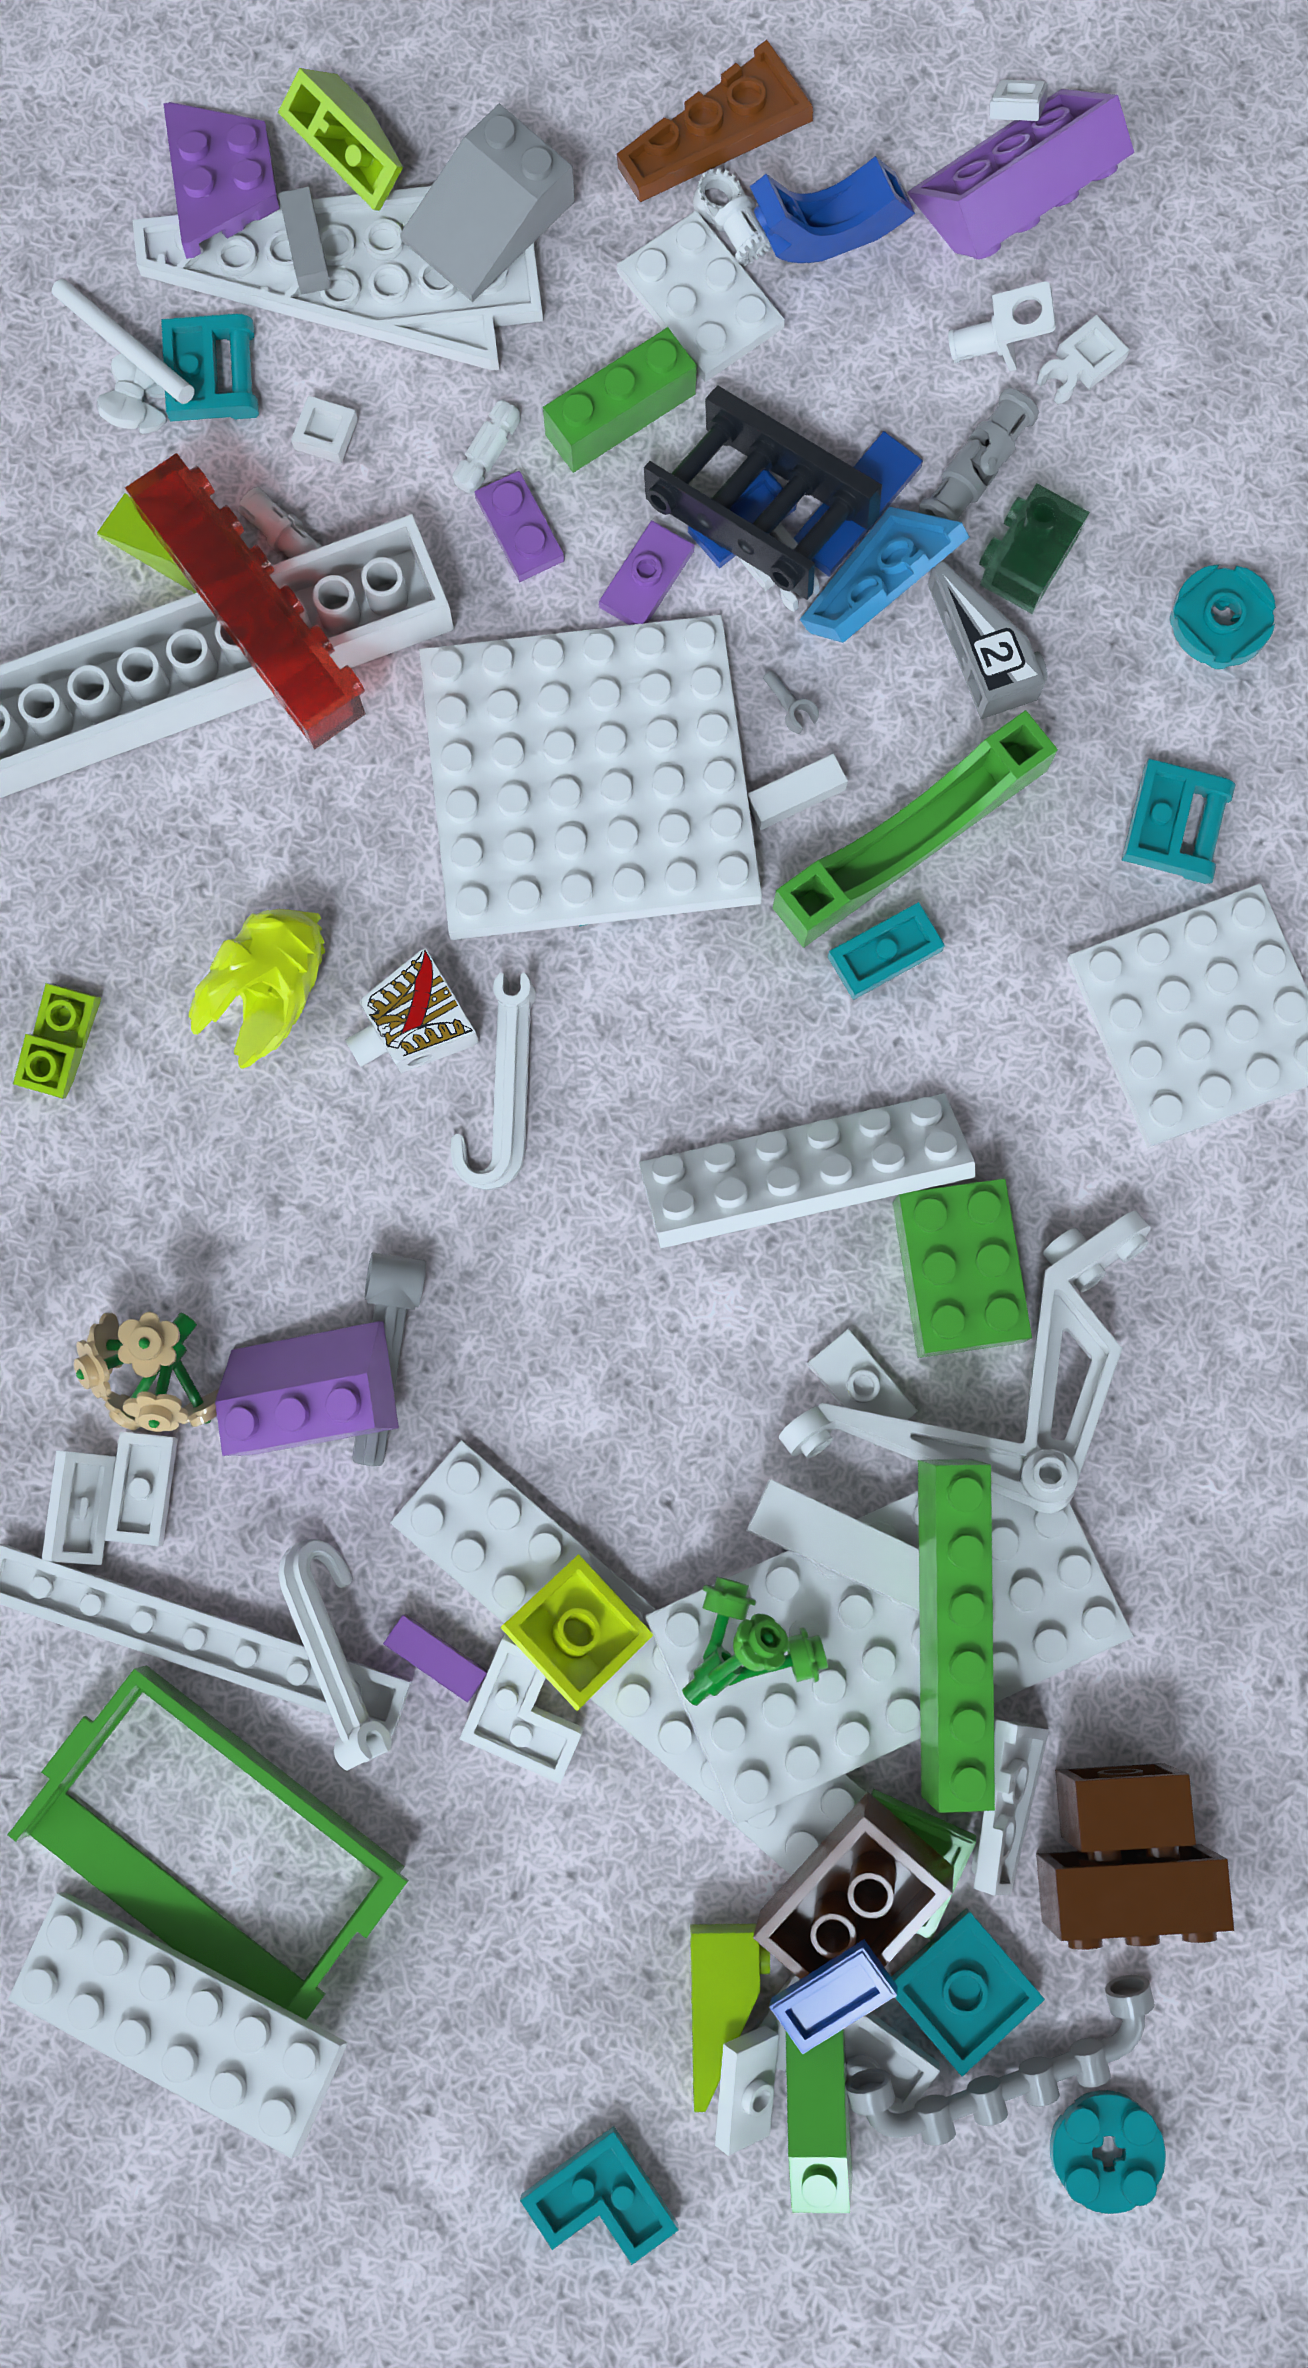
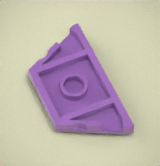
(218, 172)

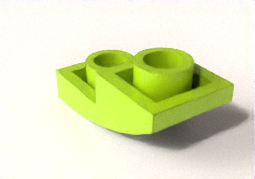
(58, 1041)

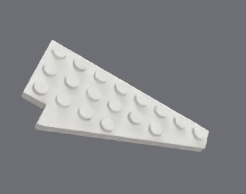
(374, 278)

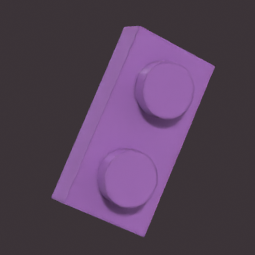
(519, 526)

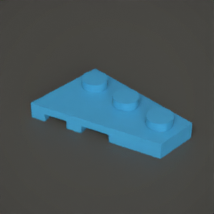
(880, 569)

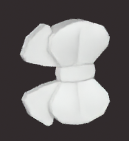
(125, 404)

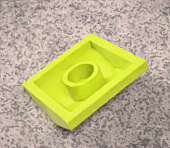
(577, 1632)

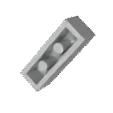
(304, 240)

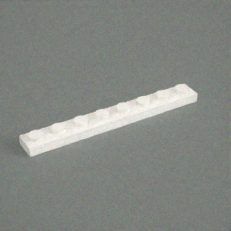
(184, 1635)

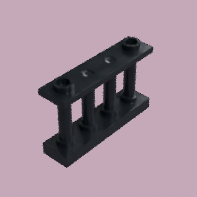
(785, 453)

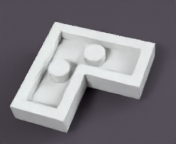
(511, 1725)

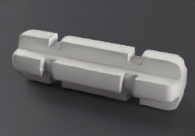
(486, 447)

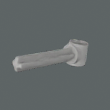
(393, 1287)

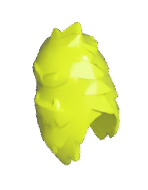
(272, 970)

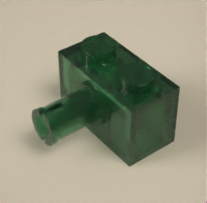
(1033, 547)

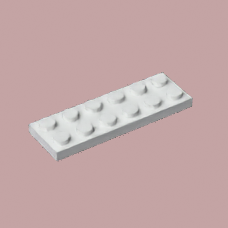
(805, 1170)
(179, 2023)

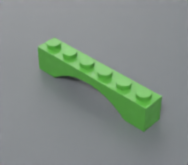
(966, 794)

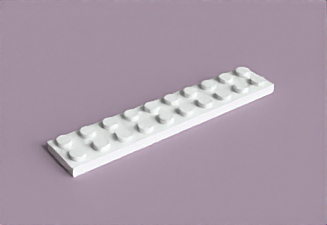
(508, 1551)

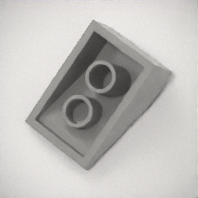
(489, 203)

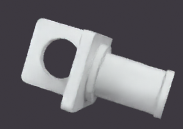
(1003, 329)

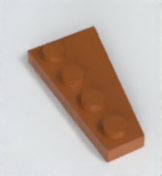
(734, 117)

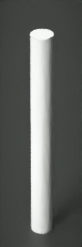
(123, 341)

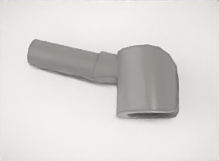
(790, 703)

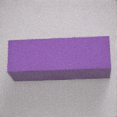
(436, 1657)

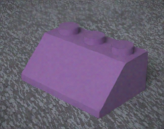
(306, 1391)

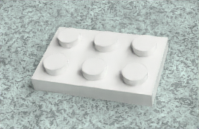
(701, 295)

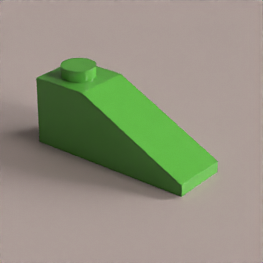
(818, 2127)

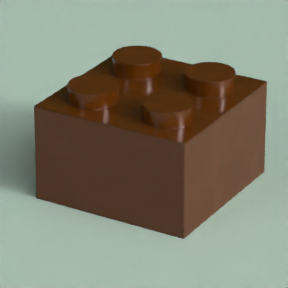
(1125, 1809)

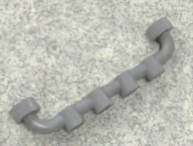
(872, 2091)

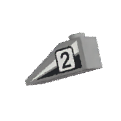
(989, 648)

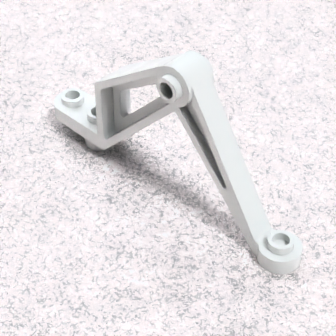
(1017, 1466)

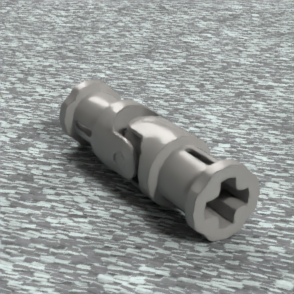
(981, 456)

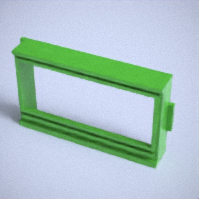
(159, 1898)

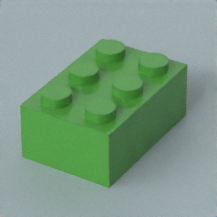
(961, 1268)

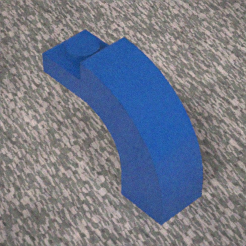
(833, 219)

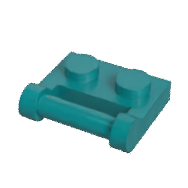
(191, 353)
(1162, 817)

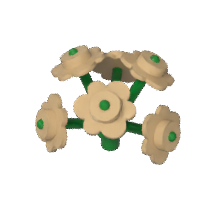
(150, 1349)

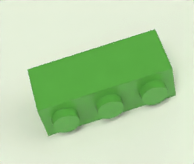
(620, 399)

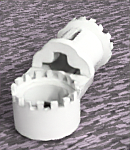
(735, 218)

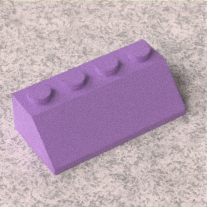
(1025, 171)

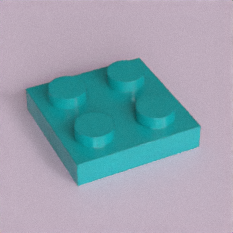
(965, 1992)

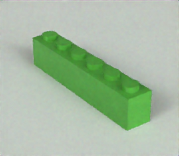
(956, 1635)

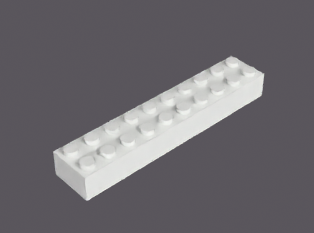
(184, 669)

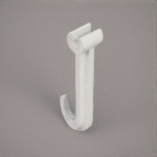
(509, 1093)
(359, 1736)

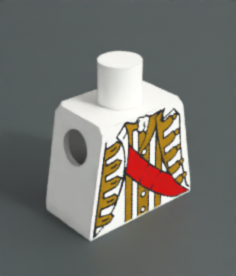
(412, 1018)

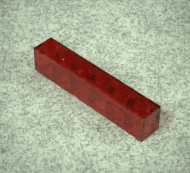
(246, 599)

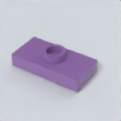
(646, 575)

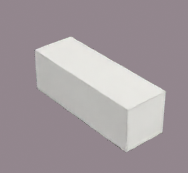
(797, 791)

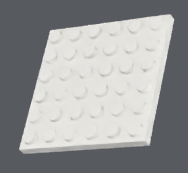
(588, 777)

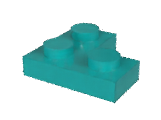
(603, 2183)

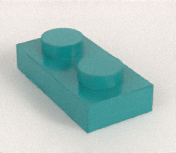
(885, 951)

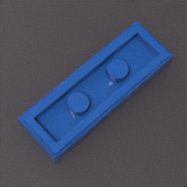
(889, 465)

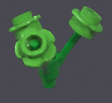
(756, 1645)

